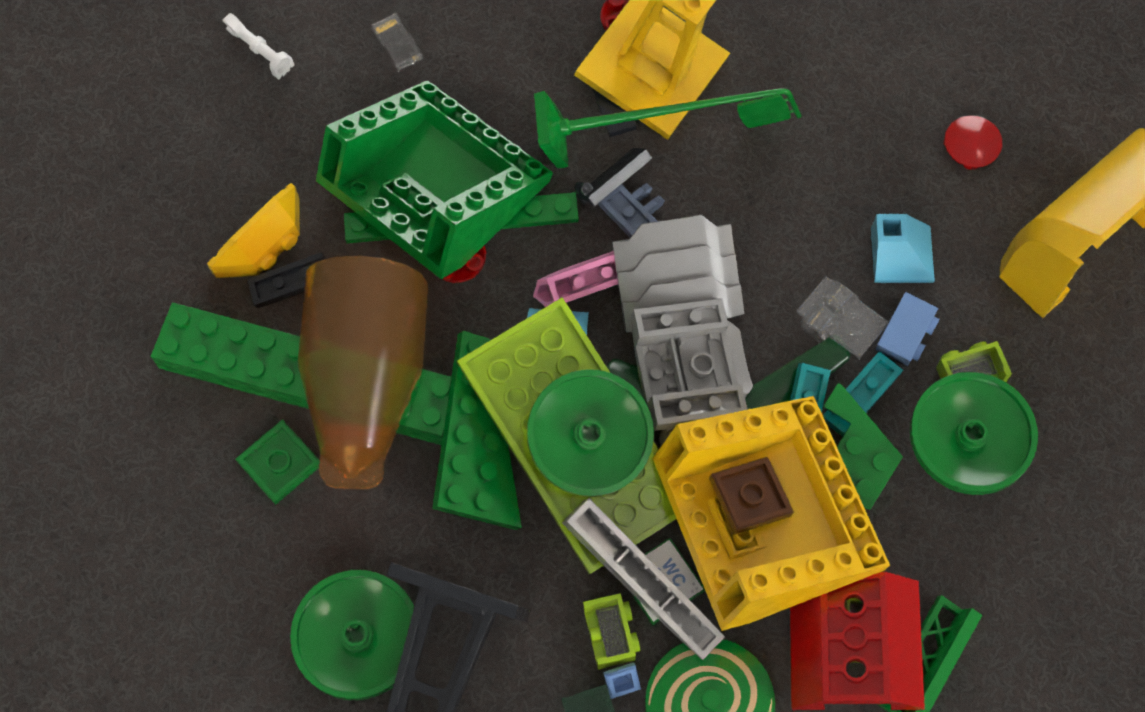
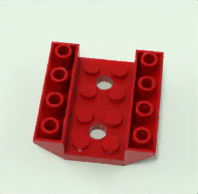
(880, 636)

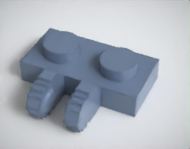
(626, 207)

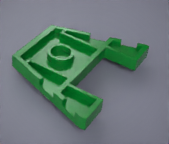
(863, 448)

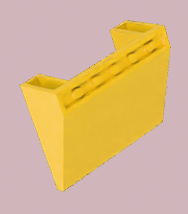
(785, 561)

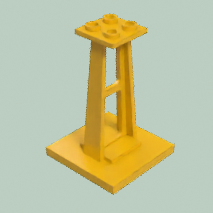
(654, 59)

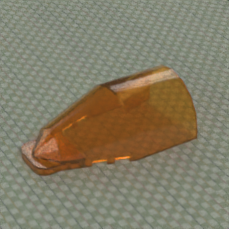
(360, 360)

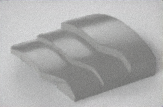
(677, 265)
(689, 362)

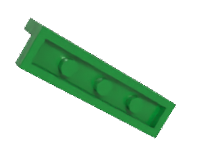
(948, 651)

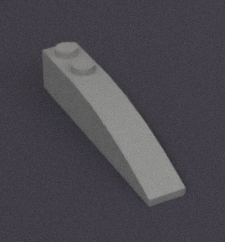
(642, 578)

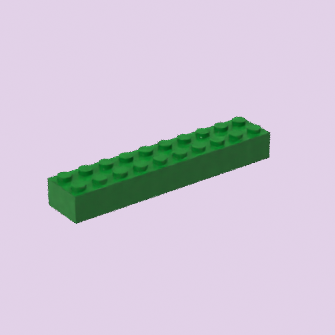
(267, 365)

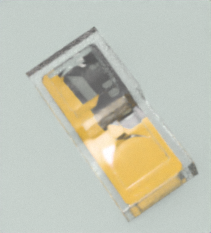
(397, 42)

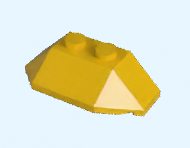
(261, 238)

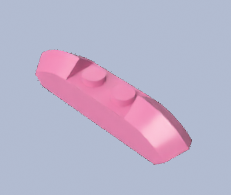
(577, 280)

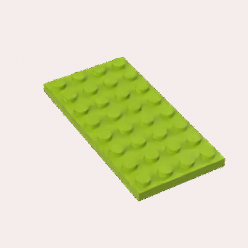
(510, 377)

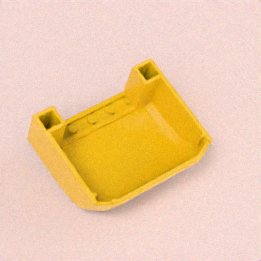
(1087, 214)

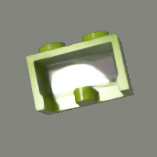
(979, 358)
(610, 632)

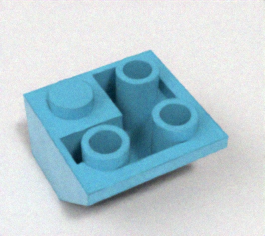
(901, 250)

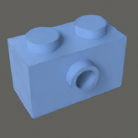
(907, 329)

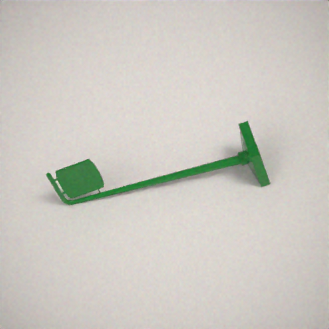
(554, 128)

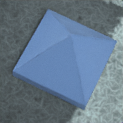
(622, 680)

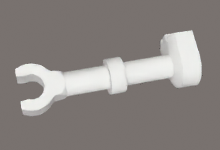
(279, 62)

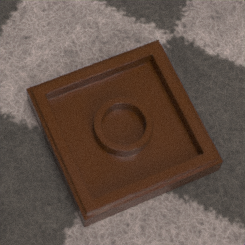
(751, 495)

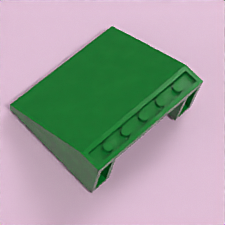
(428, 175)

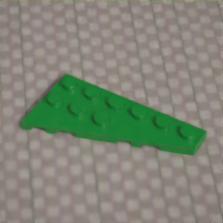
(474, 457)

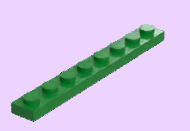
(537, 212)

